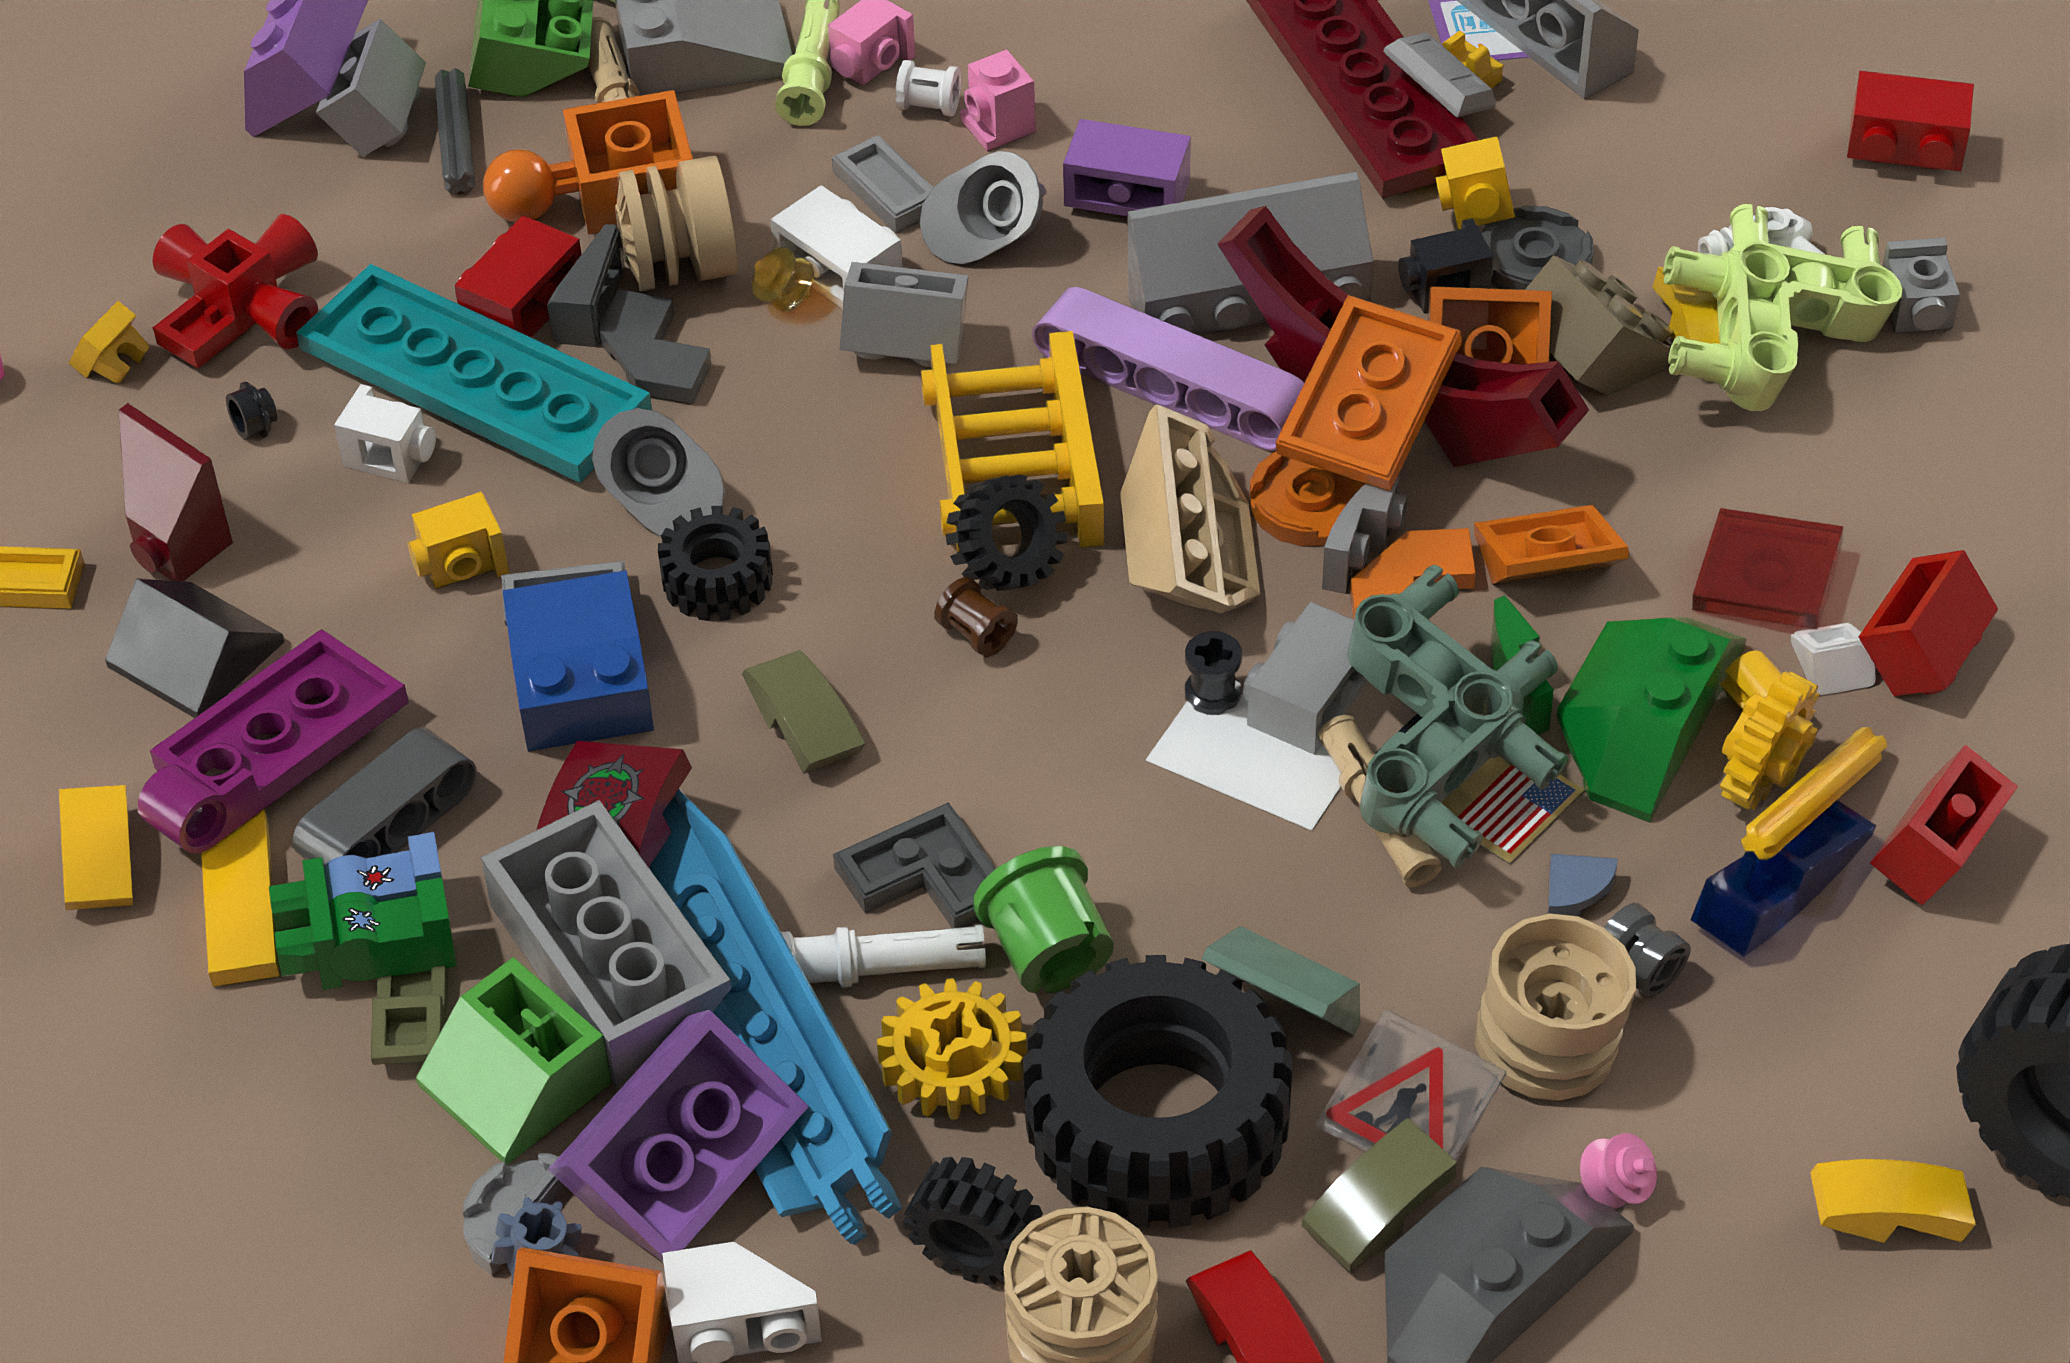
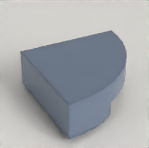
(1578, 882)

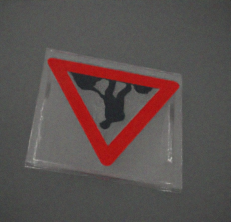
(1412, 1076)

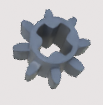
(534, 1227)

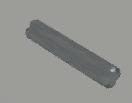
(454, 131)

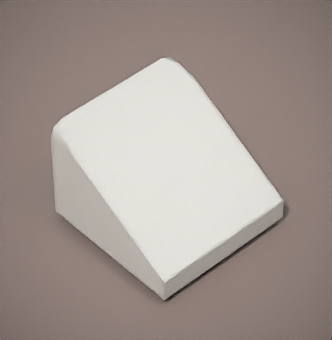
(1834, 658)

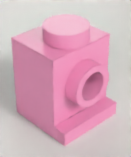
(870, 39)
(999, 101)

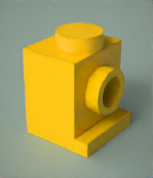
(457, 541)

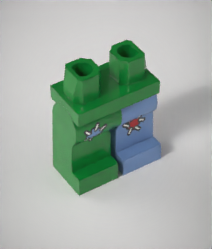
(365, 916)

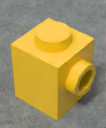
(1475, 182)

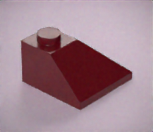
(169, 499)

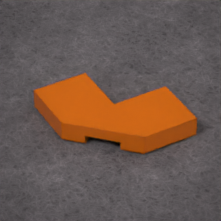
(1408, 559)

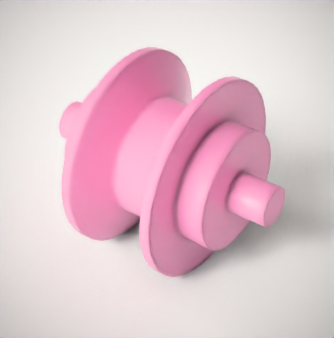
(1618, 1170)

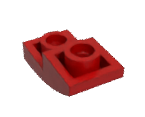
(1251, 1313)

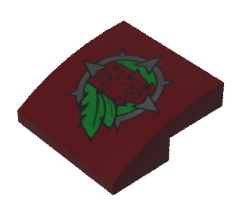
(629, 782)

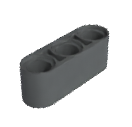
(387, 800)

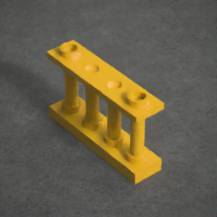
(1062, 417)

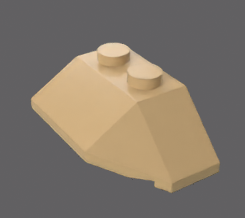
(1187, 518)

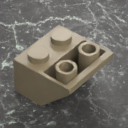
(1599, 329)

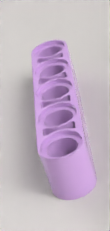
(1173, 367)

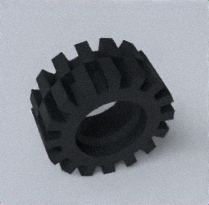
(1036, 526)
(715, 588)
(968, 1217)

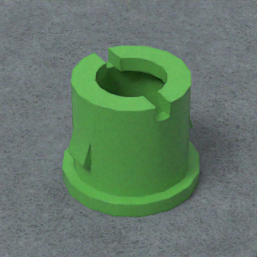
(1045, 918)

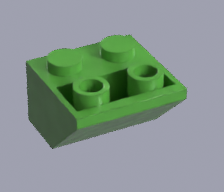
(528, 43)
(514, 1061)

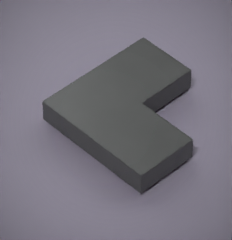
(921, 852)

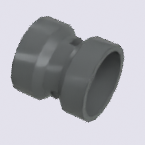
(1655, 953)

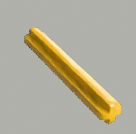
(1813, 793)

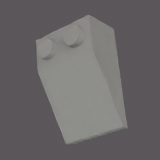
(701, 42)

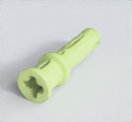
(807, 71)

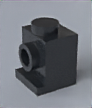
(1447, 260)

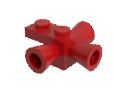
(233, 287)

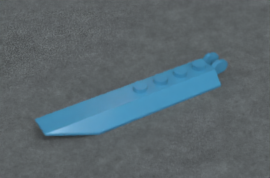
(782, 1021)

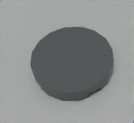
(1529, 241)

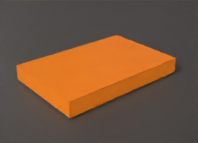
(1368, 392)

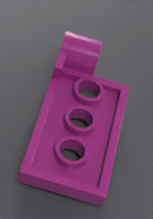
(205, 809)

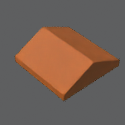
(1548, 544)

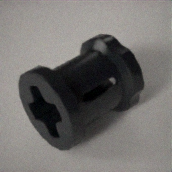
(1213, 661)

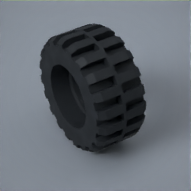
(1166, 1018)
(2019, 1069)

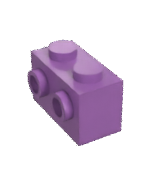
(1124, 168)

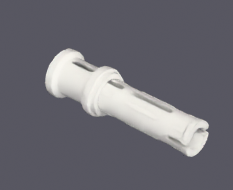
(846, 957)

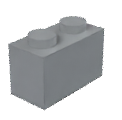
(374, 89)
(902, 312)
(1304, 679)

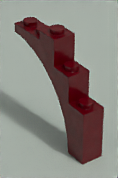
(1482, 405)

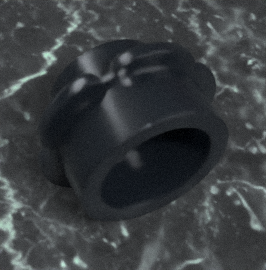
(251, 410)

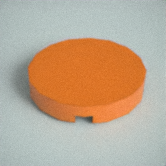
(1298, 499)

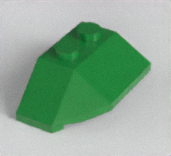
(1643, 706)

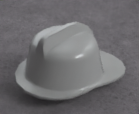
(982, 208)
(655, 469)

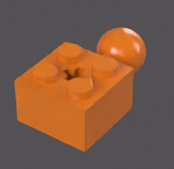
(601, 143)

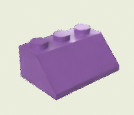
(296, 57)
(679, 1136)

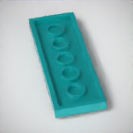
(469, 369)

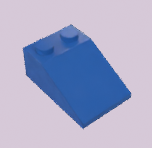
(577, 661)

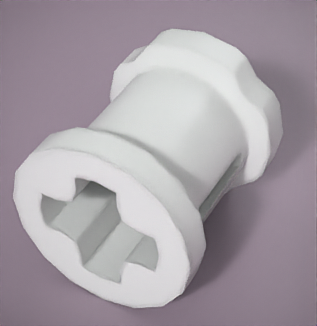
(928, 88)

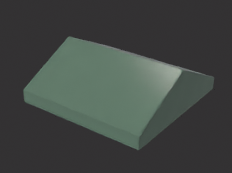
(1288, 977)

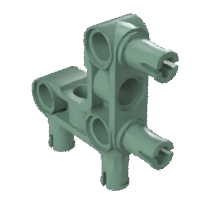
(1444, 688)

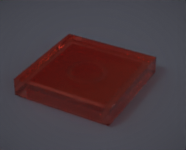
(1768, 568)

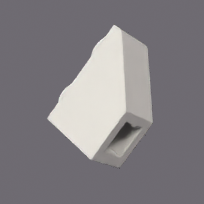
(735, 1304)

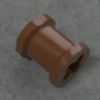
(975, 617)

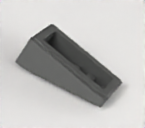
(587, 291)

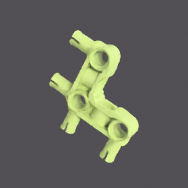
(1766, 291)

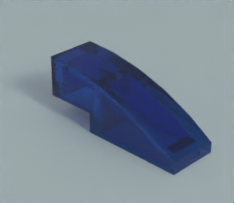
(1759, 897)

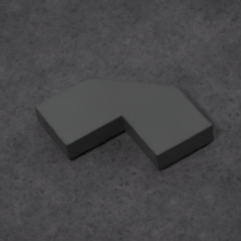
(634, 336)

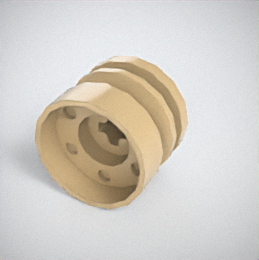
(677, 223)
(1555, 1006)
(1081, 1290)

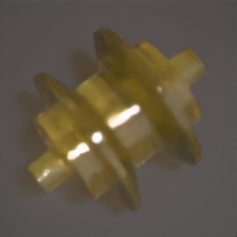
(783, 279)

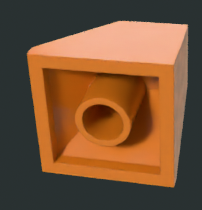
(1496, 322)

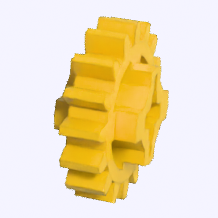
(1769, 740)
(953, 1044)

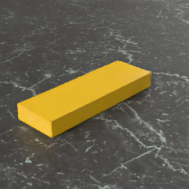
(239, 905)

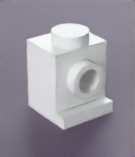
(383, 436)

